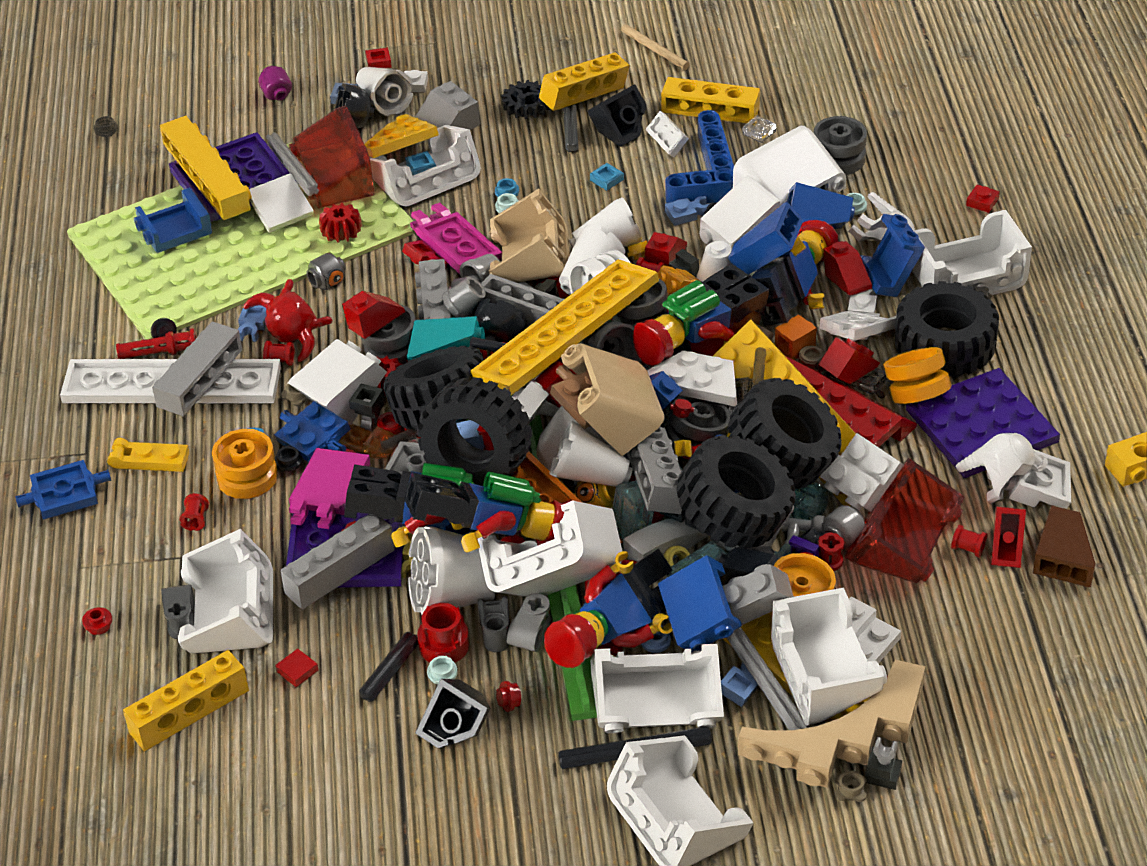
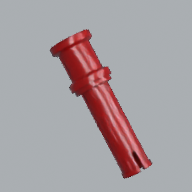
(125, 350)

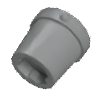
(478, 267)
(463, 297)

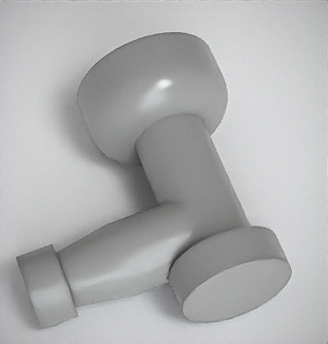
(793, 525)

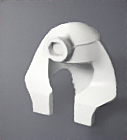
(877, 228)
(1004, 457)

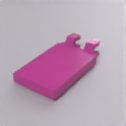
(452, 236)
(324, 486)

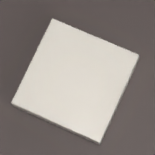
(280, 203)

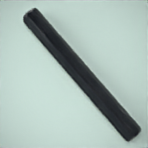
(611, 751)

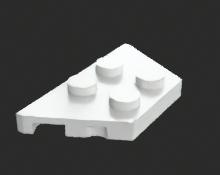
(856, 324)
(701, 376)

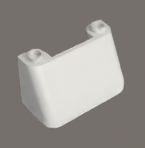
(454, 160)
(788, 160)
(231, 596)
(822, 654)
(657, 689)
(667, 805)

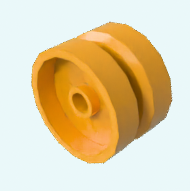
(917, 375)
(244, 463)
(806, 574)

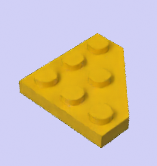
(400, 134)

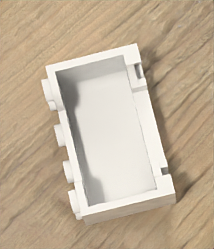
(992, 259)
(581, 548)

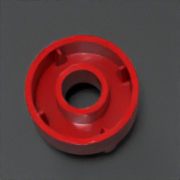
(443, 633)

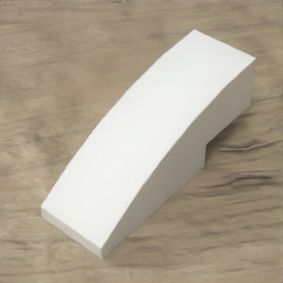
(661, 536)

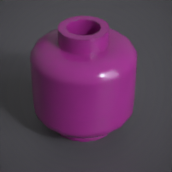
(275, 83)

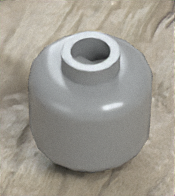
(845, 522)

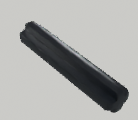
(388, 666)

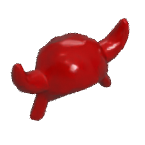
(289, 318)

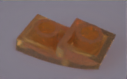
(366, 442)

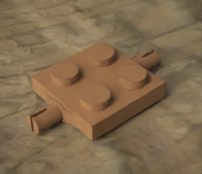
(568, 391)

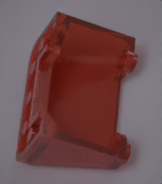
(335, 159)
(906, 525)

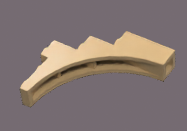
(849, 738)

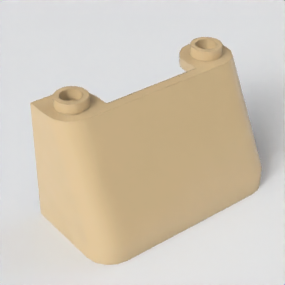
(531, 240)
(622, 397)

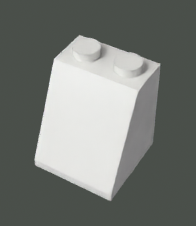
(737, 213)
(336, 376)

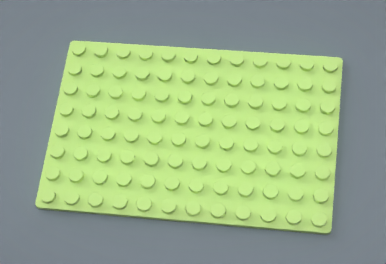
(223, 267)

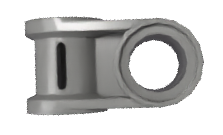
(530, 623)

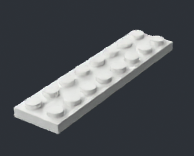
(133, 381)

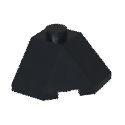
(620, 116)
(743, 561)
(453, 714)

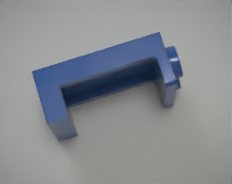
(174, 224)
(893, 257)
(698, 604)

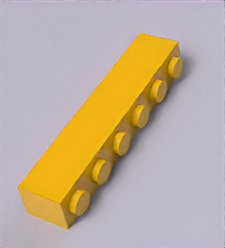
(206, 167)

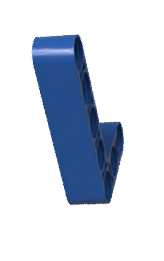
(718, 177)

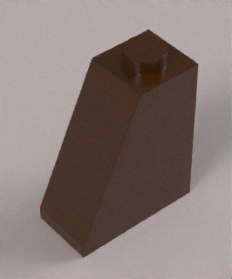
(1065, 549)

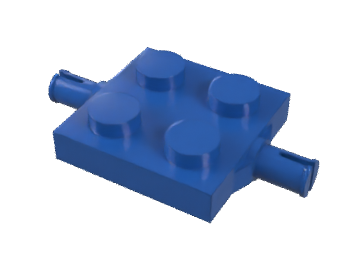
(312, 429)
(63, 489)

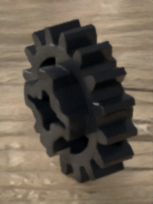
(523, 100)

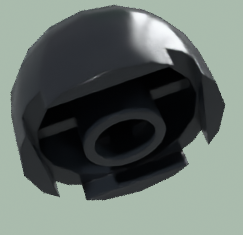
(357, 103)
(500, 320)

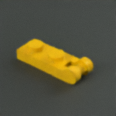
(148, 456)

